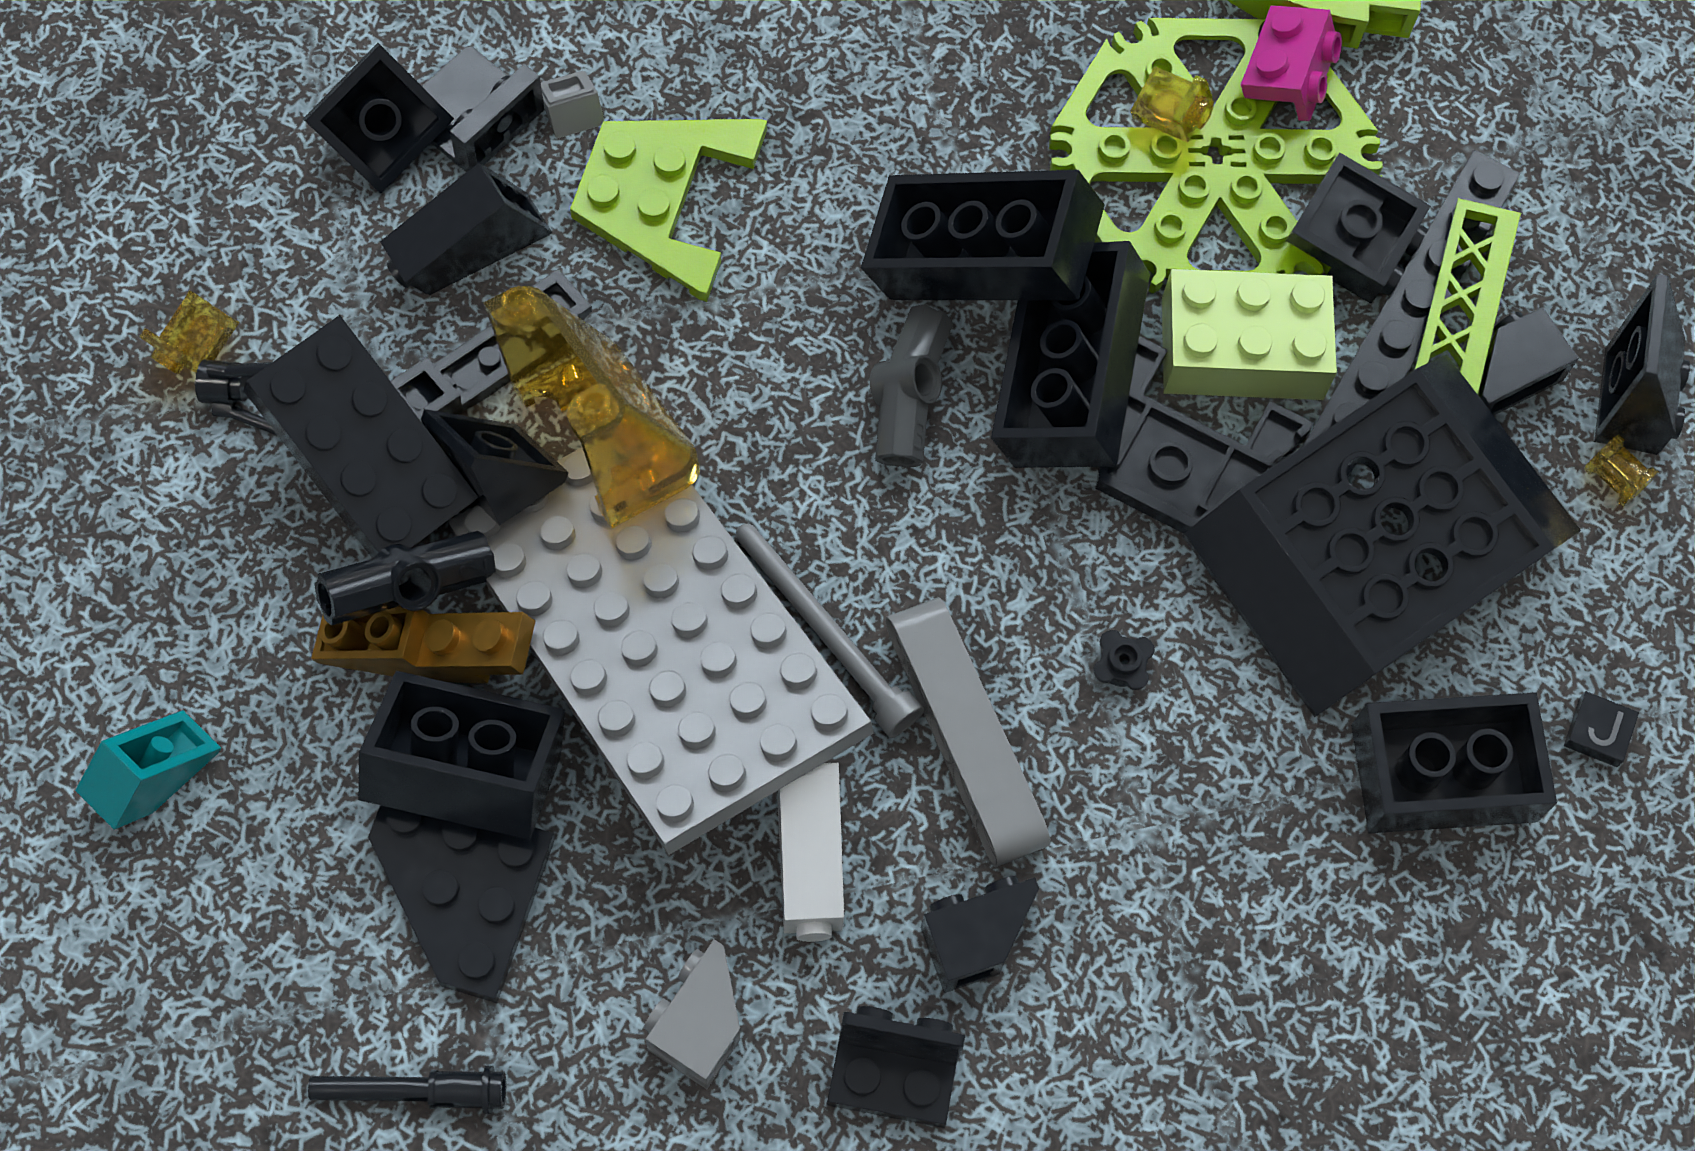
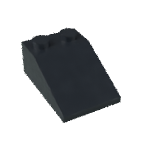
(1645, 374)

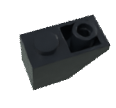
(976, 935)

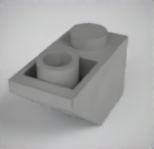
(700, 1022)

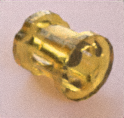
(1621, 470)

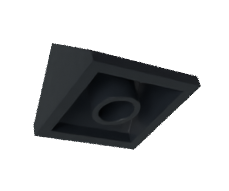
(378, 118)
(496, 461)

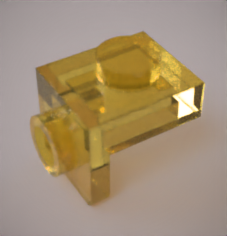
(1173, 104)
(192, 334)

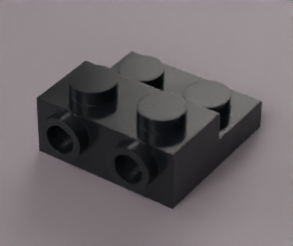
(1360, 228)

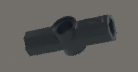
(375, 586)

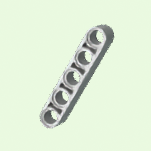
(968, 732)

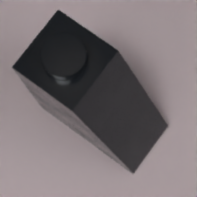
(463, 231)

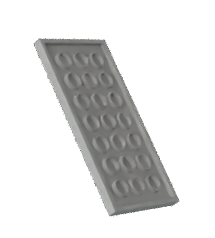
(668, 652)

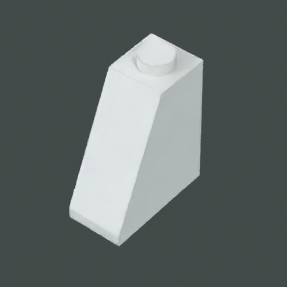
(811, 854)

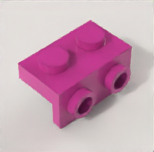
(1293, 58)

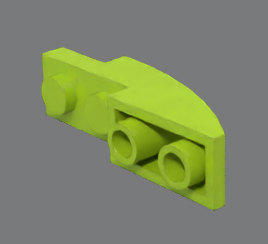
(1351, 17)

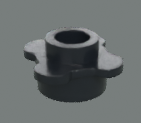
(1131, 674)

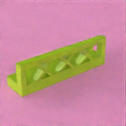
(1486, 292)

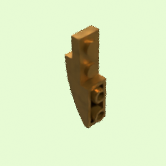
(429, 645)

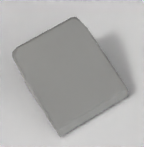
(571, 104)

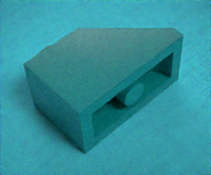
(144, 767)

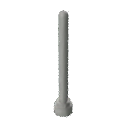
(893, 707)

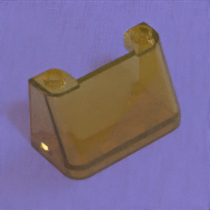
(623, 427)

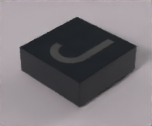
(1601, 729)

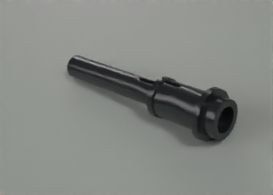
(440, 1089)

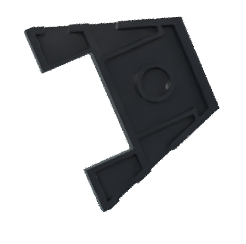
(1181, 467)

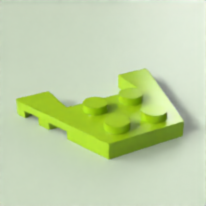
(641, 183)

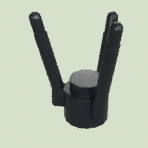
(223, 385)

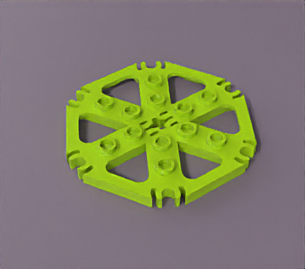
(1195, 184)

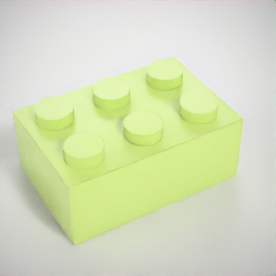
(1248, 334)

